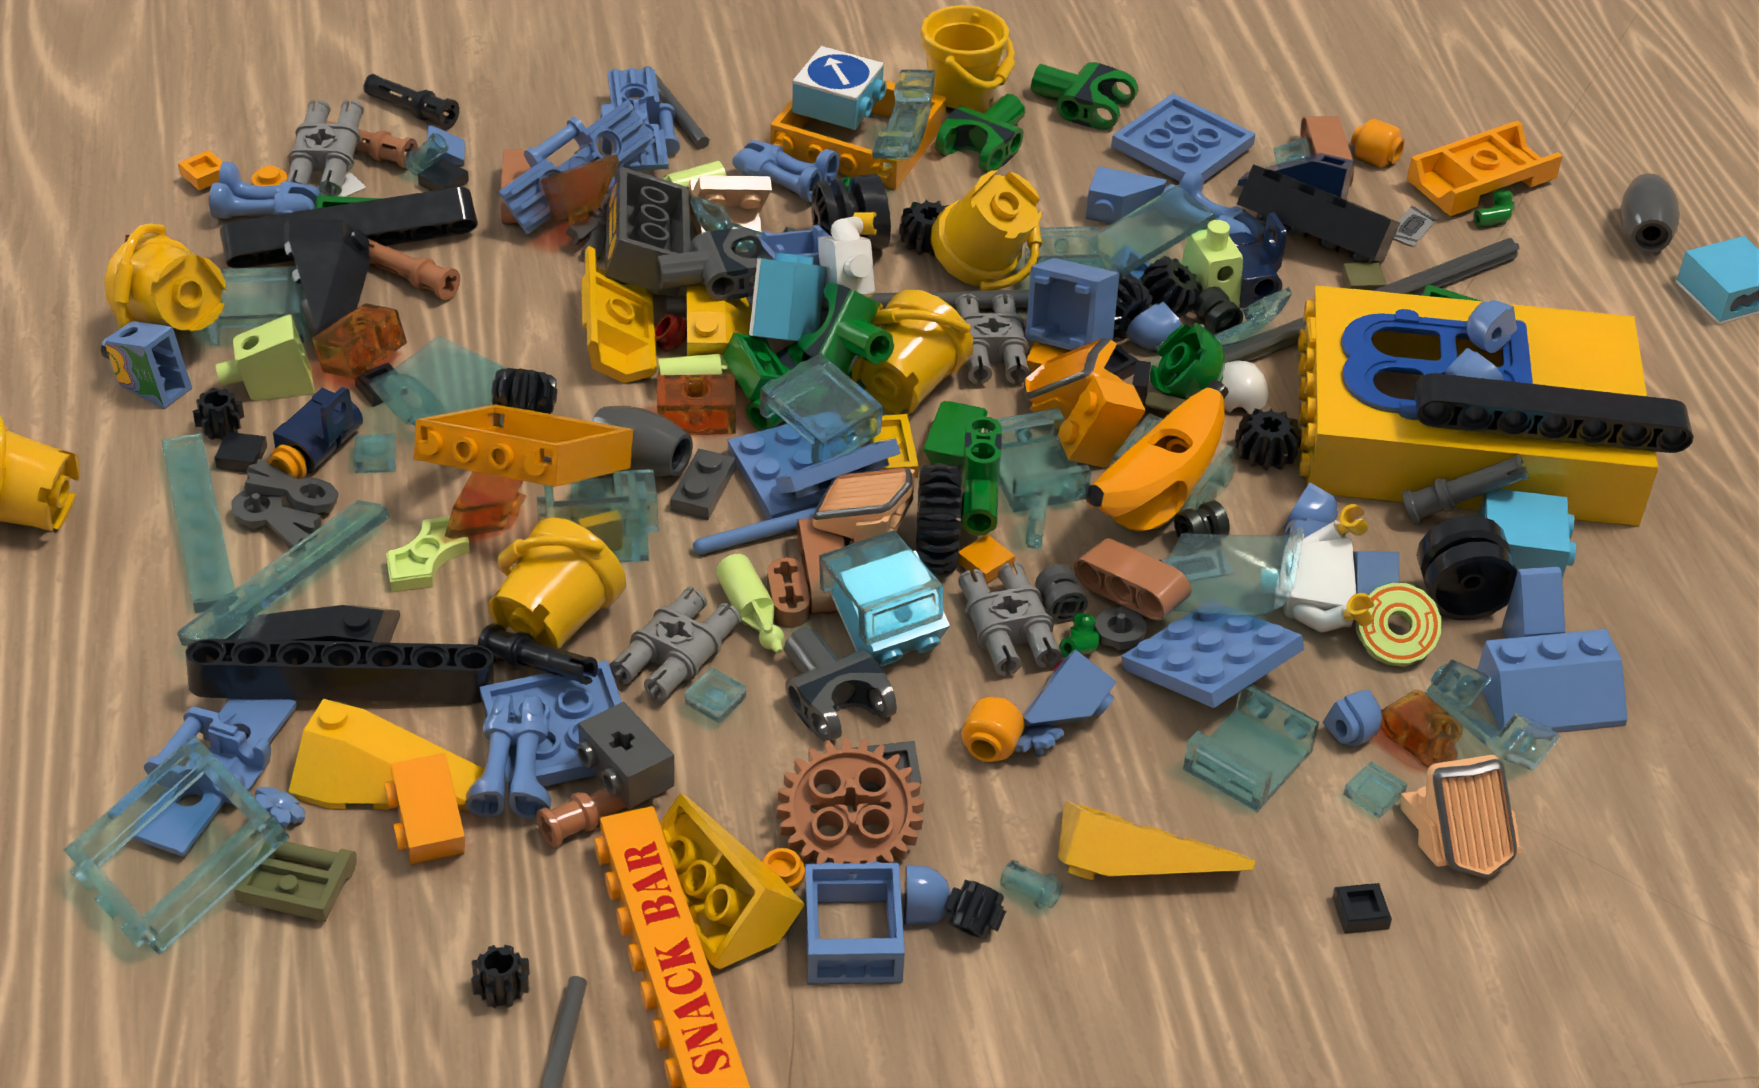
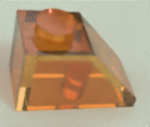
(579, 189)
(485, 505)

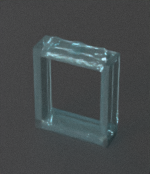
(203, 885)

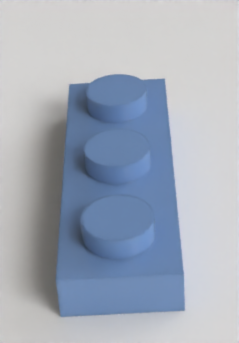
(870, 456)

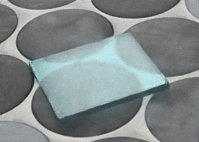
(1153, 229)

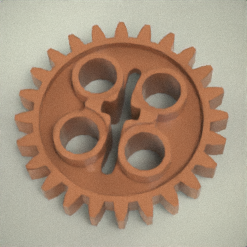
(847, 771)

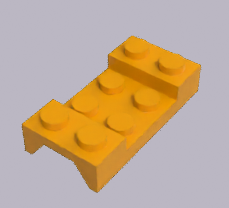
(1477, 165)

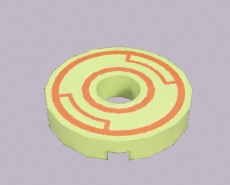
(1423, 623)

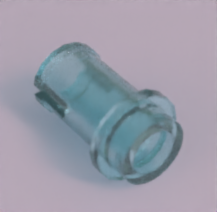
(426, 154)
(1032, 884)

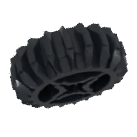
(939, 517)

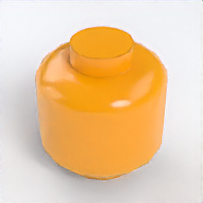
(1378, 143)
(992, 729)

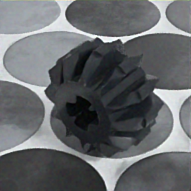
(917, 225)
(1172, 284)
(1131, 301)
(524, 390)
(1268, 439)

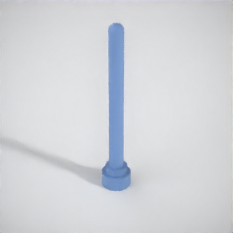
(750, 532)

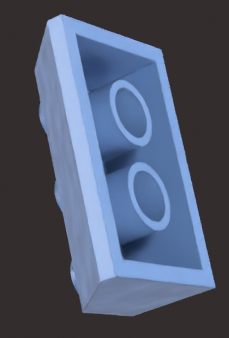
(1556, 679)

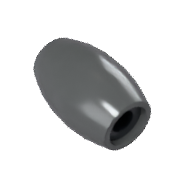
(1650, 213)
(656, 439)

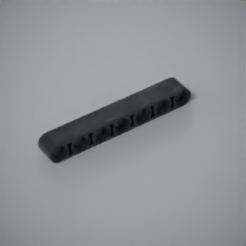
(384, 220)
(1552, 413)
(338, 670)

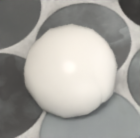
(1245, 386)

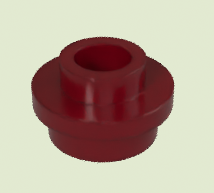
(670, 332)

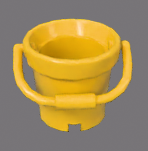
(965, 53)
(985, 231)
(162, 282)
(928, 346)
(35, 481)
(556, 583)

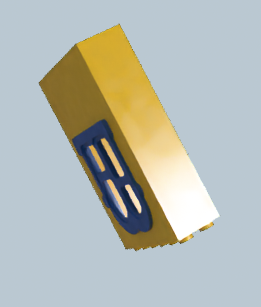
(1377, 447)

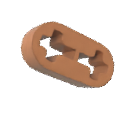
(782, 592)

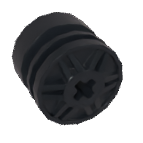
(864, 194)

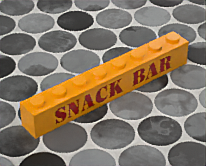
(667, 953)

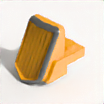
(1065, 377)

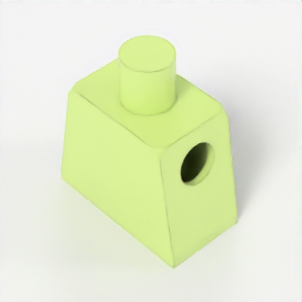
(1215, 259)
(269, 362)

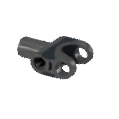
(714, 264)
(833, 684)

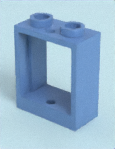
(854, 958)

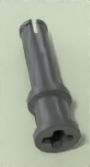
(1446, 494)

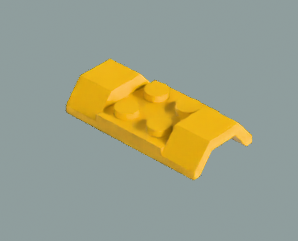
(617, 325)

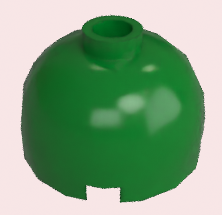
(1188, 362)

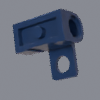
(1261, 261)
(320, 426)

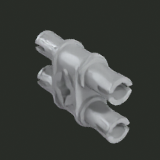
(325, 145)
(996, 338)
(1009, 618)
(675, 643)

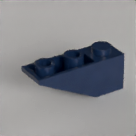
(1319, 170)

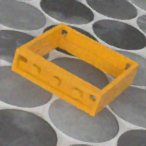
(854, 159)
(516, 451)

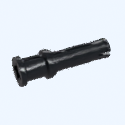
(434, 106)
(523, 651)

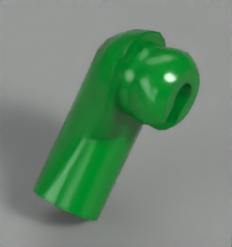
(1498, 212)
(1082, 636)

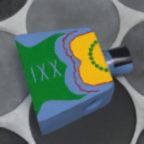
(148, 362)

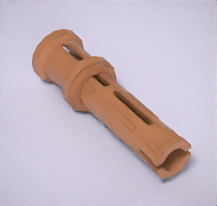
(381, 146)
(420, 272)
(576, 815)

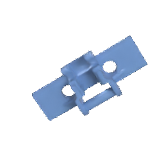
(643, 84)
(621, 126)
(179, 825)

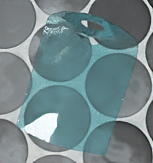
(437, 382)
(1237, 571)

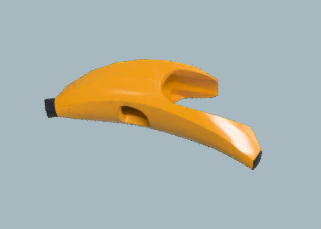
(1164, 466)

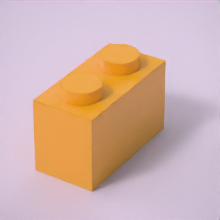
(1100, 422)
(426, 809)

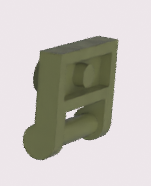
(297, 887)

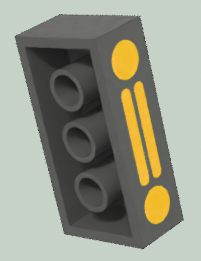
(642, 222)

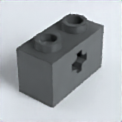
(625, 755)

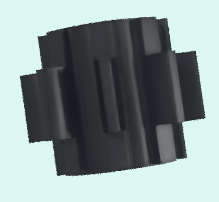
(218, 413)
(975, 909)
(500, 976)

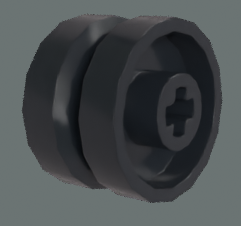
(1467, 567)

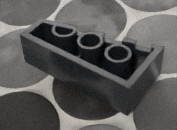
(1319, 214)

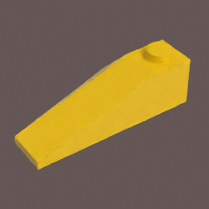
(713, 321)
(350, 755)
(1116, 847)
(728, 890)

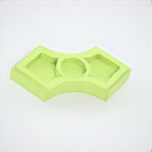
(418, 561)

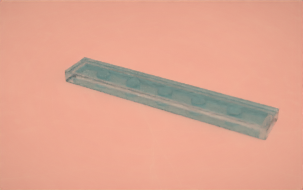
(198, 520)
(285, 573)

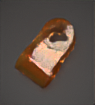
(1420, 725)

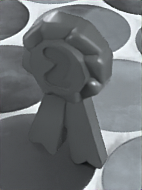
(591, 228)
(304, 493)
(267, 511)
(1120, 627)

